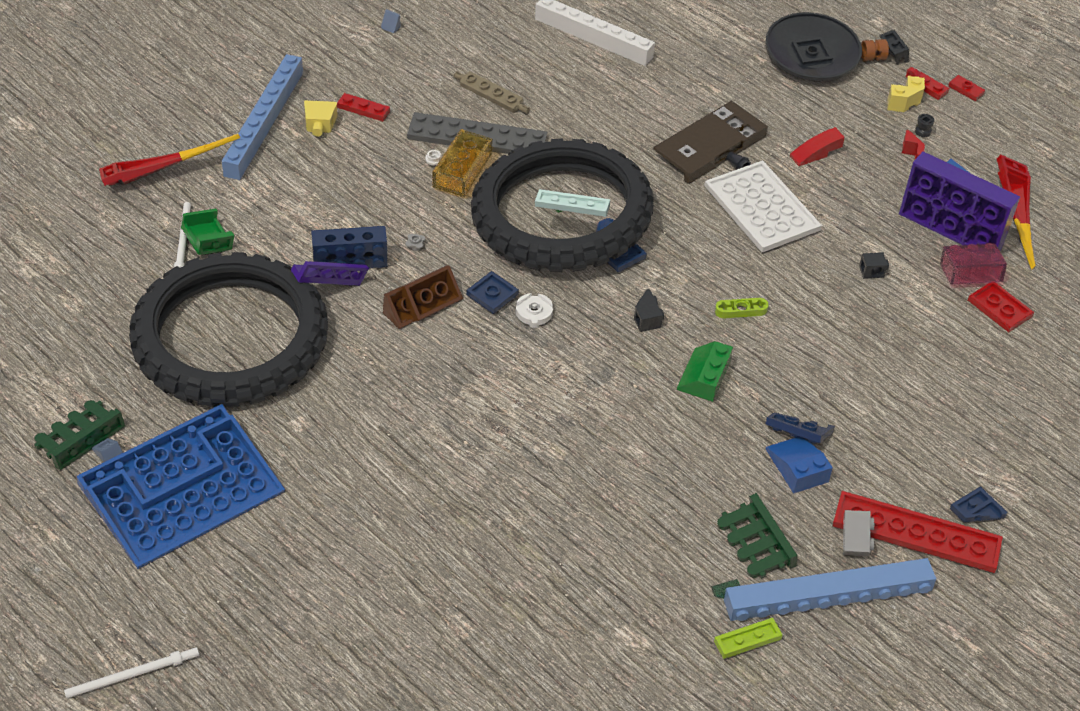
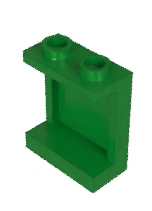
(206, 232)

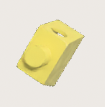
(320, 116)

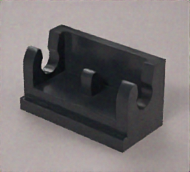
(896, 46)

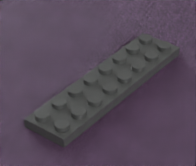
(444, 129)

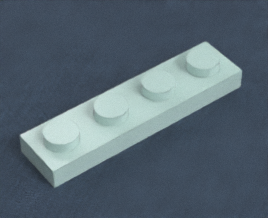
(572, 203)

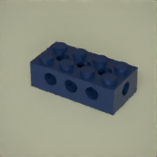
(351, 246)

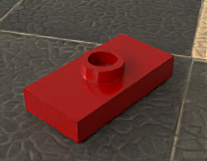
(966, 88)

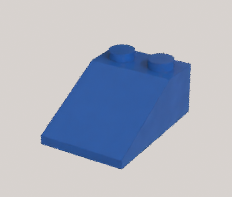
(800, 464)

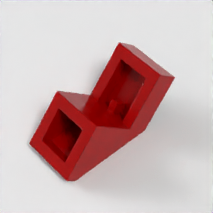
(912, 145)

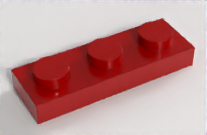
(363, 107)

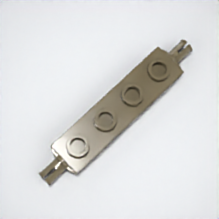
(491, 92)

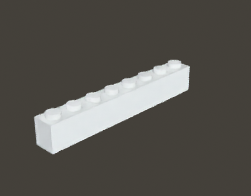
(595, 31)

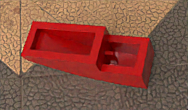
(818, 147)

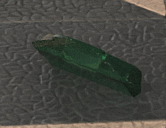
(719, 589)

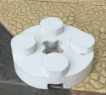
(531, 317)

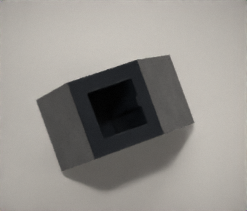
(647, 313)

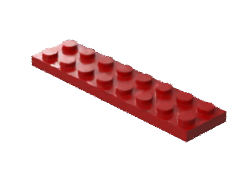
(925, 532)

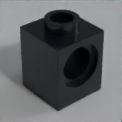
(873, 265)

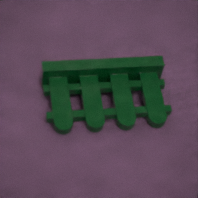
(79, 443)
(766, 524)

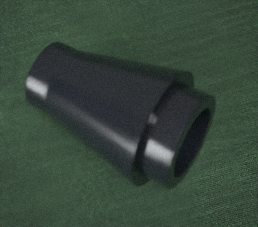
(737, 161)

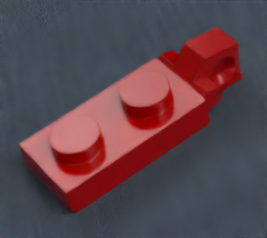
(931, 86)

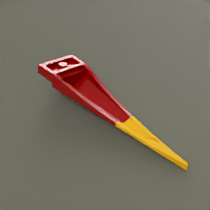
(135, 169)
(1016, 179)

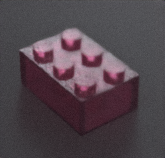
(973, 263)

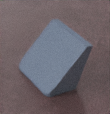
(390, 21)
(107, 449)

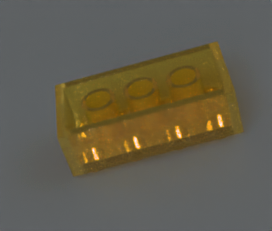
(462, 163)

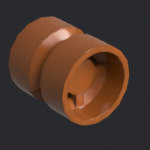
(877, 50)

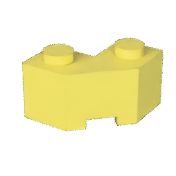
(903, 97)

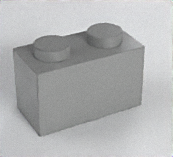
(857, 533)

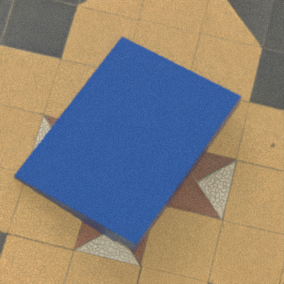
(179, 485)

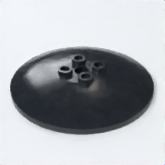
(833, 46)

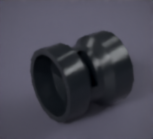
(924, 125)

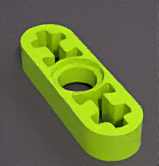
(736, 313)

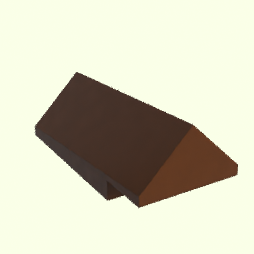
(421, 297)

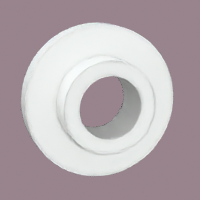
(433, 157)

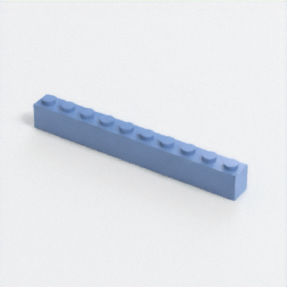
(262, 117)
(829, 589)

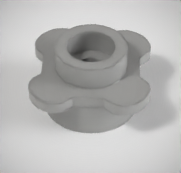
(415, 242)

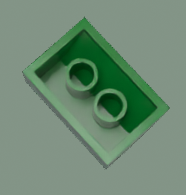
(706, 370)

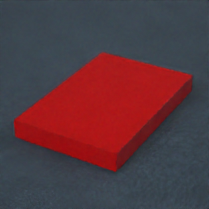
(1000, 306)

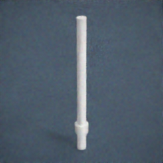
(182, 240)
(175, 658)

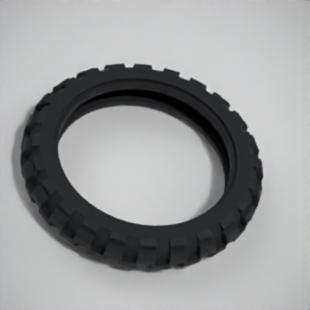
(569, 252)
(237, 386)

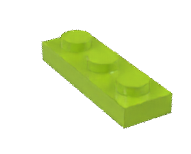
(748, 638)

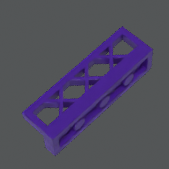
(329, 273)

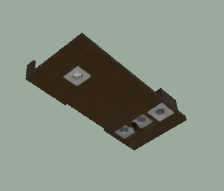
(710, 139)

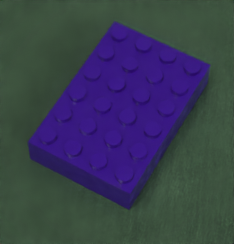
(957, 203)

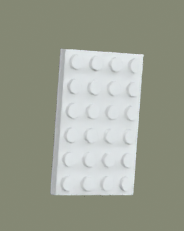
(762, 206)

